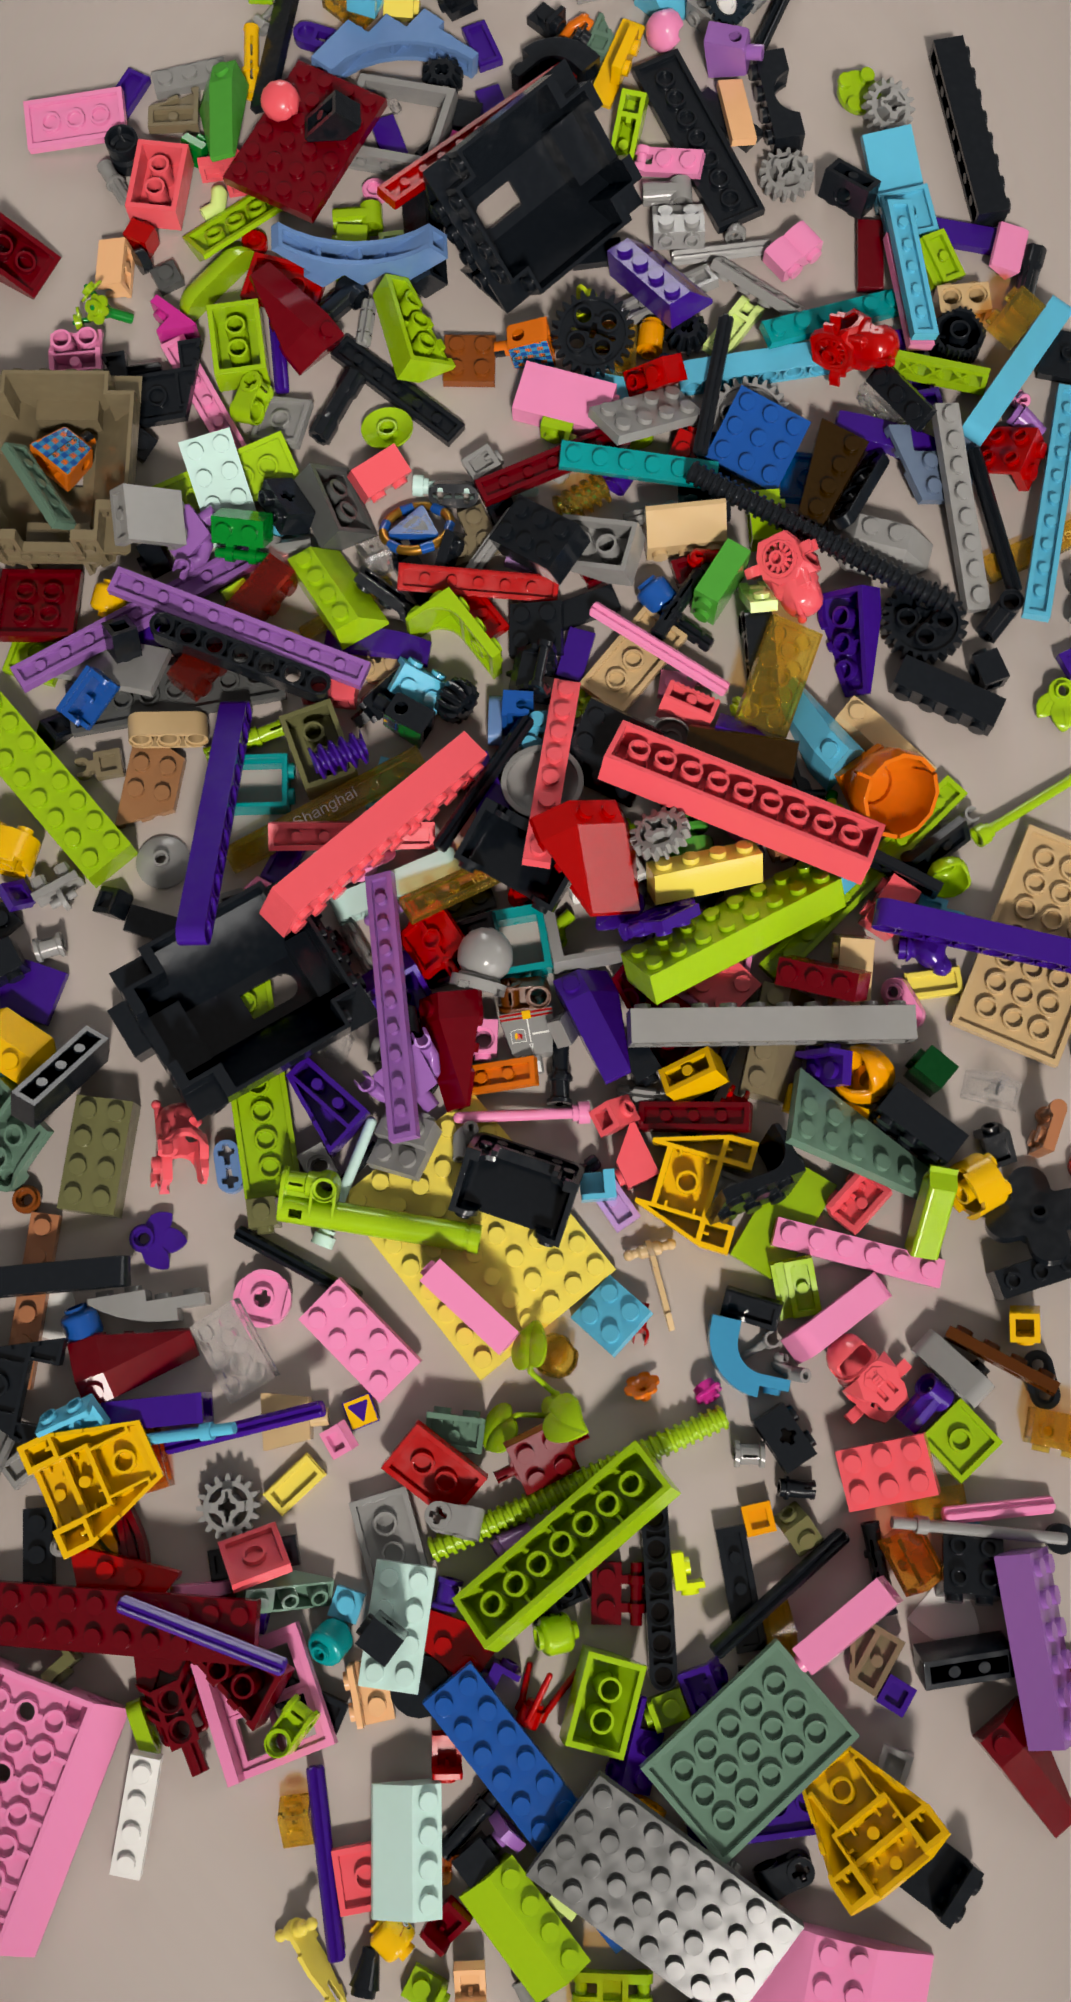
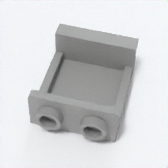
(148, 516)

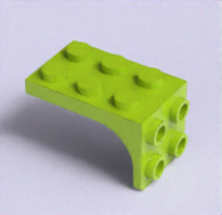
(452, 613)

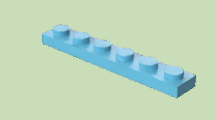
(911, 269)

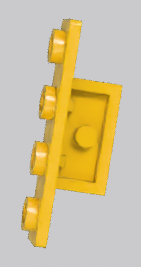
(618, 61)

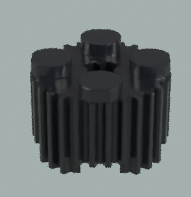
(959, 336)

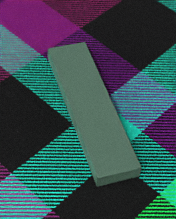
(38, 486)

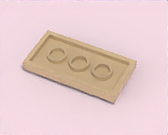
(628, 668)

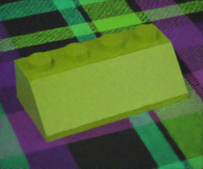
(334, 595)
(524, 1929)

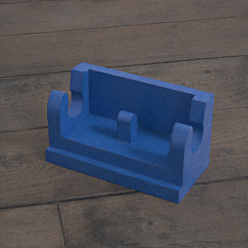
(88, 697)
(515, 704)

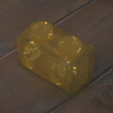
(1048, 1430)

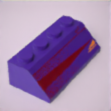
(655, 282)

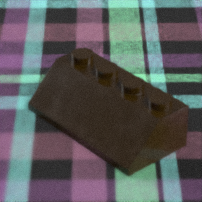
(758, 753)

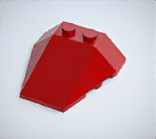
(593, 852)

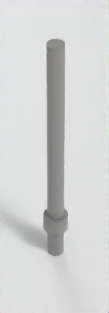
(924, 1525)

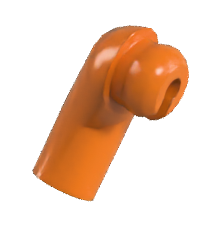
(577, 21)

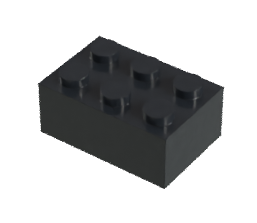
(540, 539)
(917, 1126)

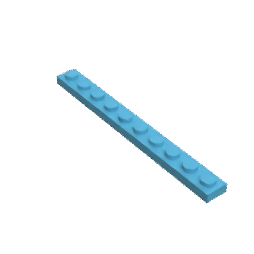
(1050, 513)

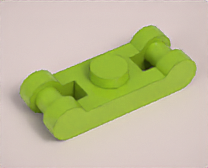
(613, 1985)

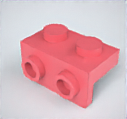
(857, 1202)

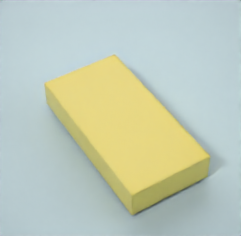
(930, 986)
(294, 1484)

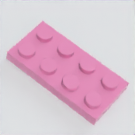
(73, 119)
(360, 1339)

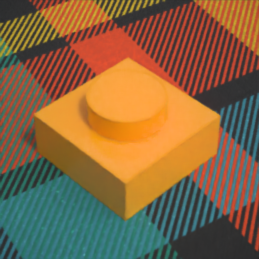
(758, 1518)

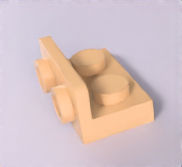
(367, 1704)

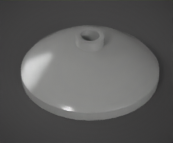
(520, 777)

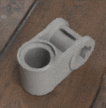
(460, 1521)

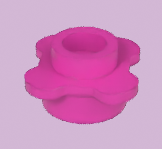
(707, 1391)

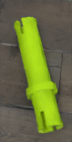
(259, 735)

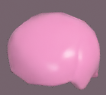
(663, 30)

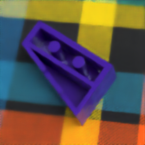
(328, 1105)

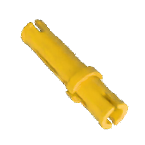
(251, 37)

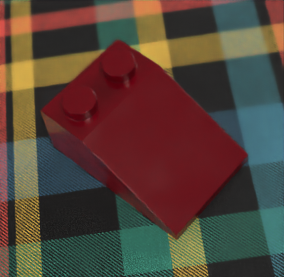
(24, 259)

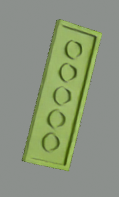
(259, 460)

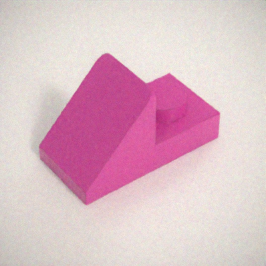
(172, 321)

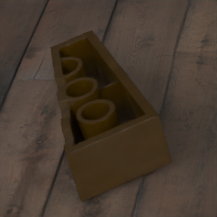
(830, 469)

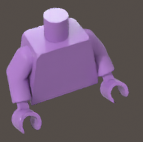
(198, 541)
(426, 1071)

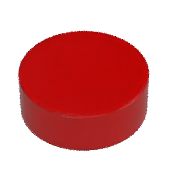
(255, 241)

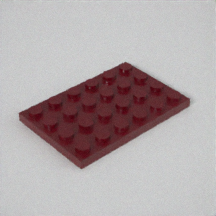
(286, 168)

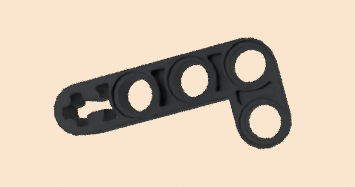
(751, 629)

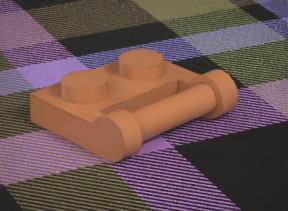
(1050, 1121)

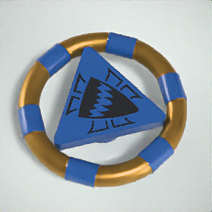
(415, 527)

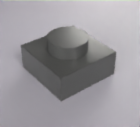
(167, 277)

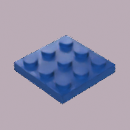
(757, 439)

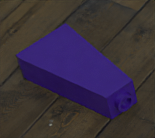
(163, 1410)

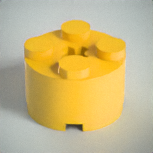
(18, 851)
(980, 1185)

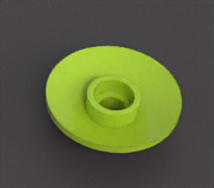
(387, 427)

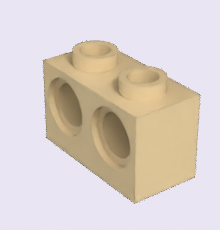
(963, 296)

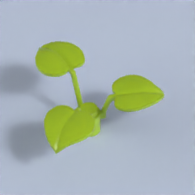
(561, 1411)

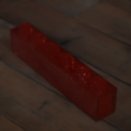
(258, 598)

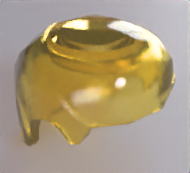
(560, 1357)

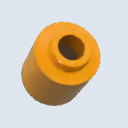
(650, 338)

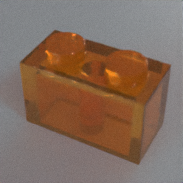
(911, 1560)

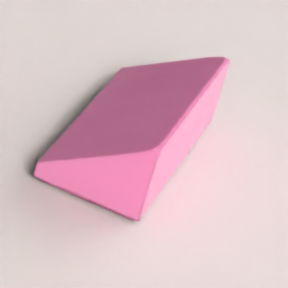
(1008, 249)

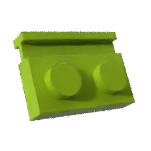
(940, 259)
(796, 1286)

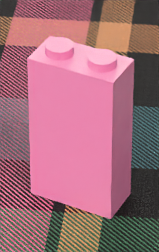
(560, 396)
(468, 1306)
(846, 1625)

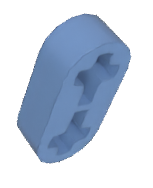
(494, 720)
(222, 1168)

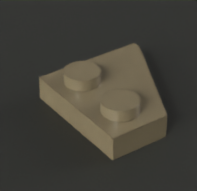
(176, 114)
(873, 1658)

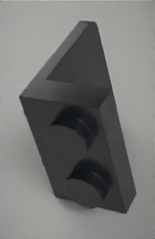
(969, 1569)
(945, 1884)

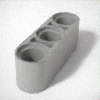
(952, 1368)

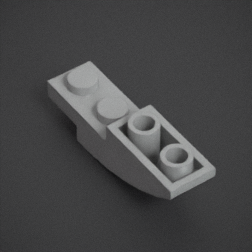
(139, 1306)

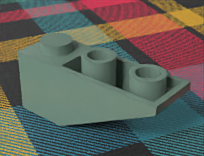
(291, 1592)

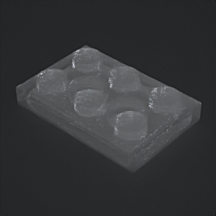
(234, 1350)

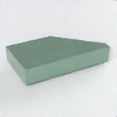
(601, 37)

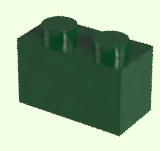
(929, 1070)

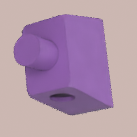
(729, 50)

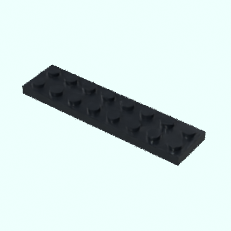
(692, 125)

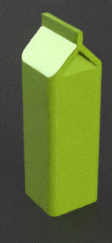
(932, 1212)

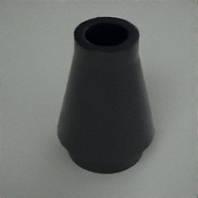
(366, 1976)

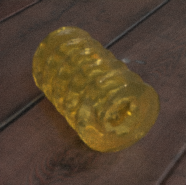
(582, 496)

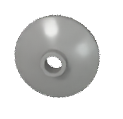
(164, 874)

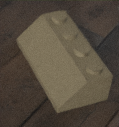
(772, 1068)

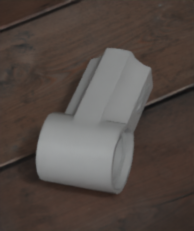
(672, 192)
(287, 548)

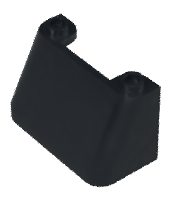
(497, 847)
(517, 1186)

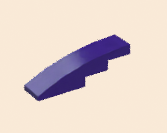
(873, 428)

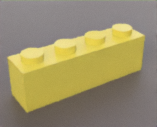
(704, 872)

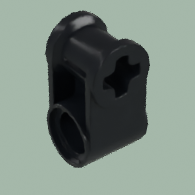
(779, 1876)

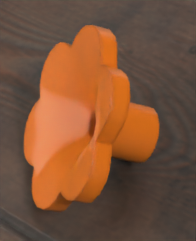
(642, 1386)

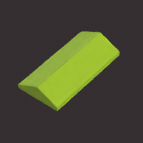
(228, 226)

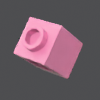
(490, 1028)

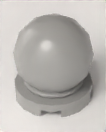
(483, 959)

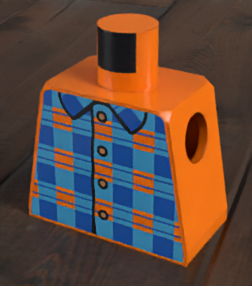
(529, 342)
(64, 456)

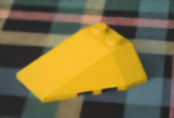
(91, 1478)
(869, 1830)

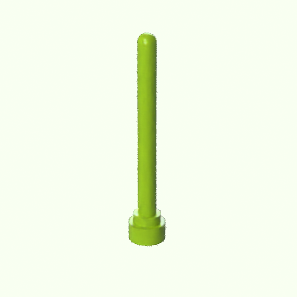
(983, 833)

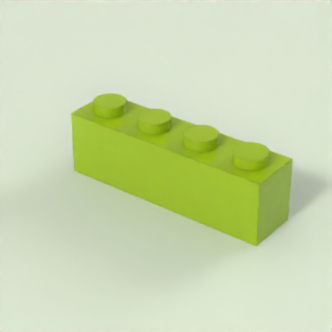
(409, 332)

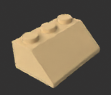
(681, 527)

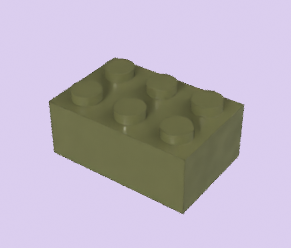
(306, 729)

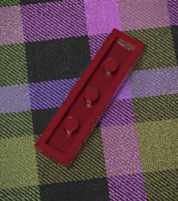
(695, 1116)

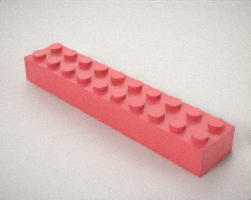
(741, 802)
(371, 835)

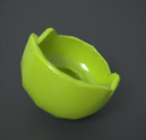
(952, 873)

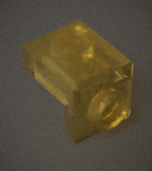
(295, 1820)

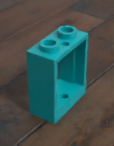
(267, 762)
(521, 915)

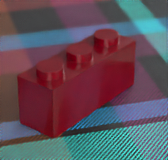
(823, 978)

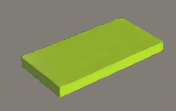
(801, 1205)

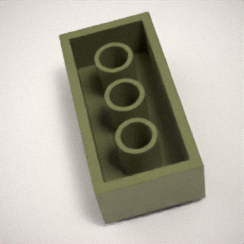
(99, 1156)

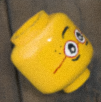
(392, 1939)

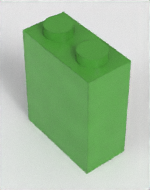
(720, 581)

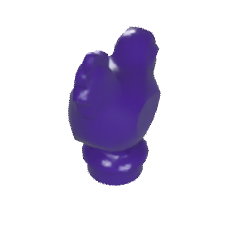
(926, 953)

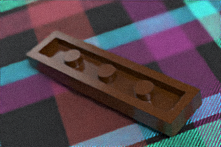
(1013, 1364)

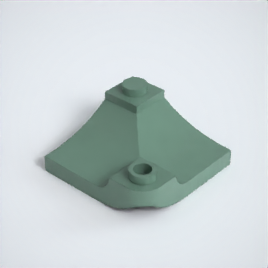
(18, 1141)

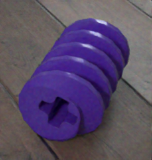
(339, 755)

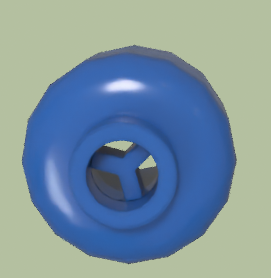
(655, 593)
(81, 1322)

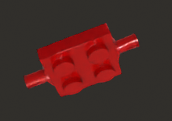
(433, 943)

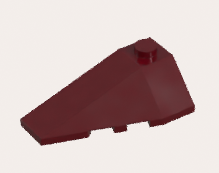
(299, 323)
(453, 1026)
(120, 1362)
(1030, 1772)

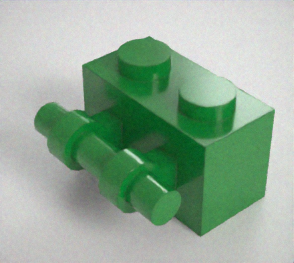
(241, 529)

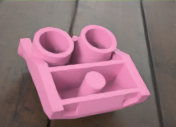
(76, 350)

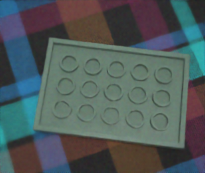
(749, 1751)

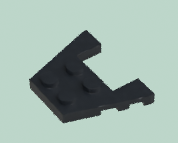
(165, 393)
(14, 1378)

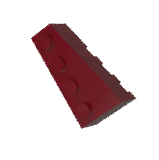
(247, 1688)

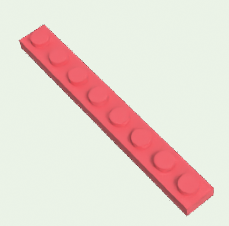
(552, 763)

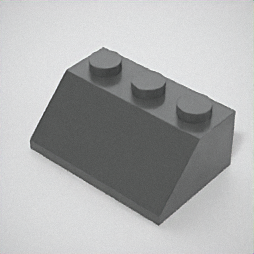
(339, 511)

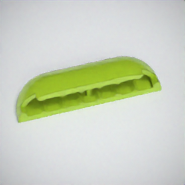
(215, 281)

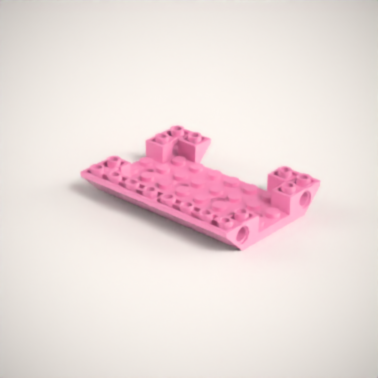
(50, 1793)

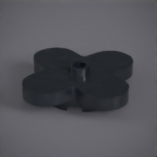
(1034, 1217)

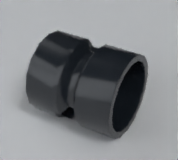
(121, 145)

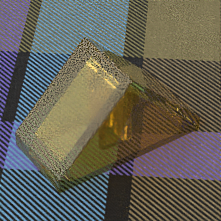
(781, 1626)

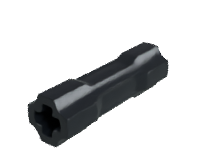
(1031, 266)
(328, 421)

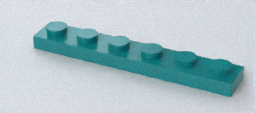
(800, 325)
(628, 463)

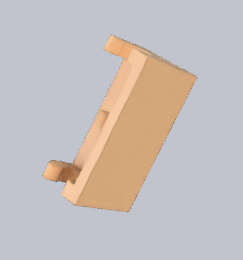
(115, 267)

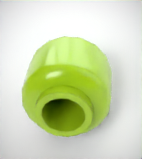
(555, 1634)

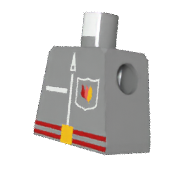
(529, 1034)

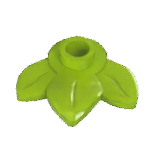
(1056, 705)

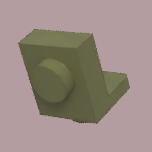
(798, 1528)
(62, 1668)

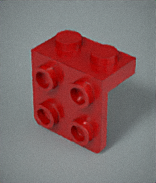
(1015, 453)

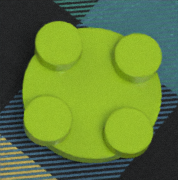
(852, 87)

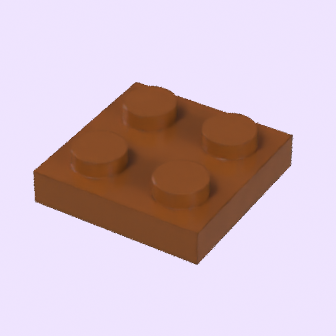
(473, 360)

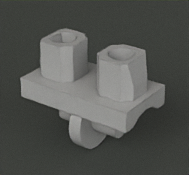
(60, 890)

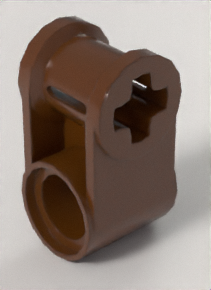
(521, 995)

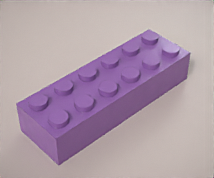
(1037, 1645)

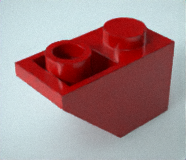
(655, 374)

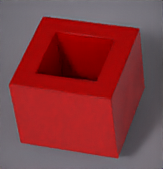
(142, 234)

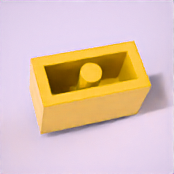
(693, 1075)

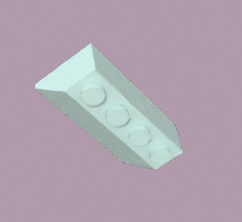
(406, 1851)

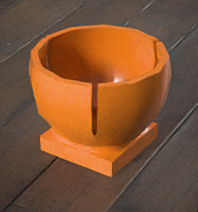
(891, 788)

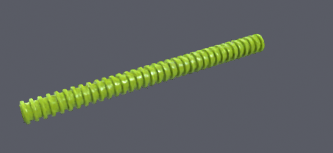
(560, 1490)

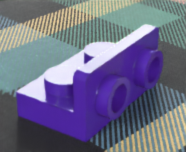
(828, 1064)
(702, 1682)

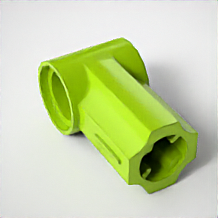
(368, 213)

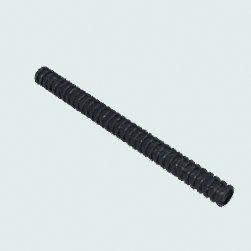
(826, 540)

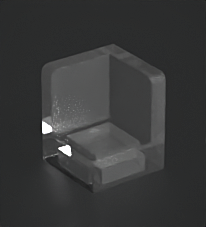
(338, 1050)

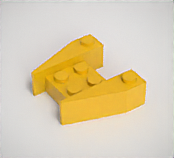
(690, 1182)

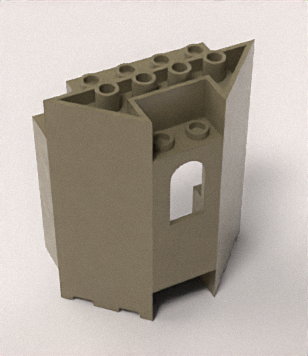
(80, 400)

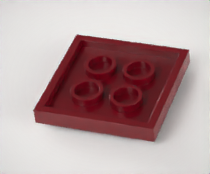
(39, 604)

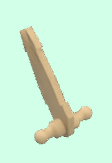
(650, 1251)

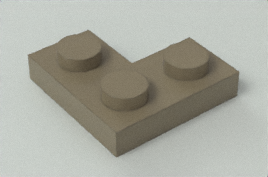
(476, 528)

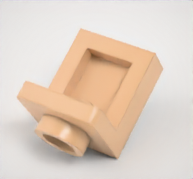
(470, 1981)

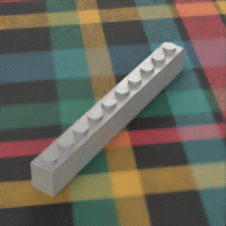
(771, 1025)

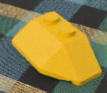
(22, 1046)

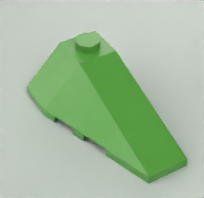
(223, 109)

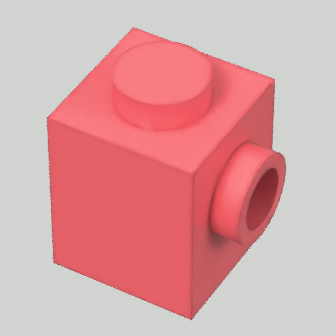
(614, 1115)

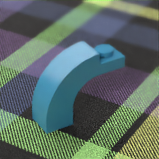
(725, 1356)

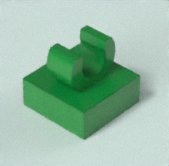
(197, 146)

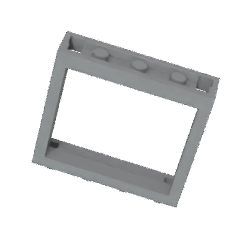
(391, 162)
(588, 959)

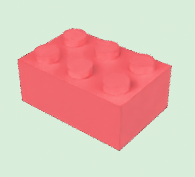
(160, 183)
(887, 1472)

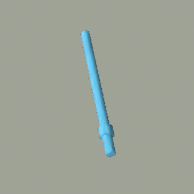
(204, 1432)

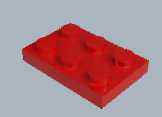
(289, 269)
(433, 1468)

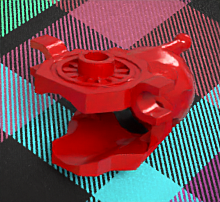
(853, 343)

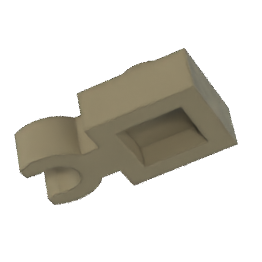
(105, 764)

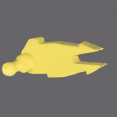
(311, 1956)

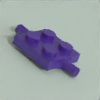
(661, 919)

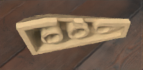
(869, 727)

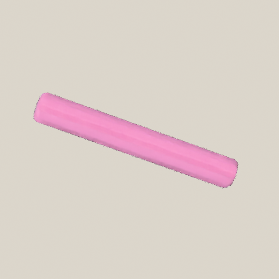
(999, 1509)

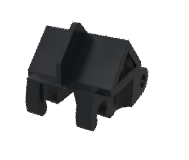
(530, 667)

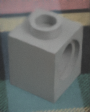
(312, 1156)

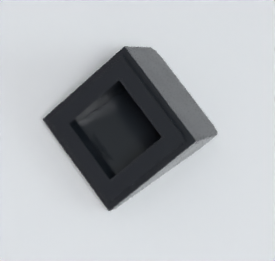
(54, 730)
(113, 903)

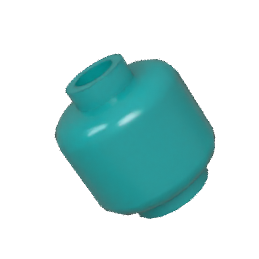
(330, 1642)

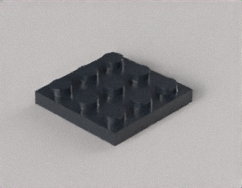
(592, 741)

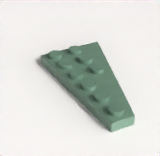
(839, 1134)

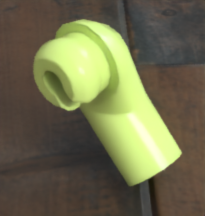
(217, 202)

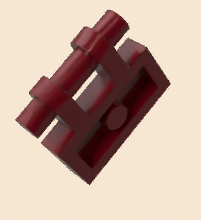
(606, 1593)

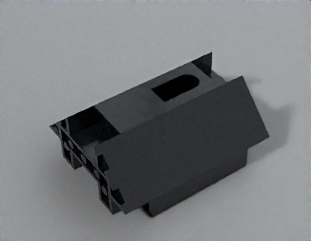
(562, 172)
(194, 1008)

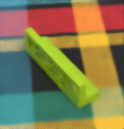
(942, 372)

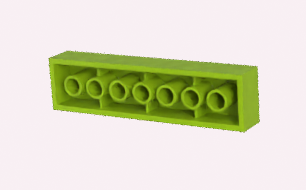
(59, 800)
(733, 931)
(565, 1546)

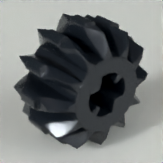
(443, 73)
(687, 335)
(456, 700)

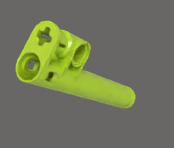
(307, 1204)

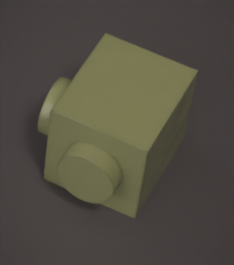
(262, 1214)

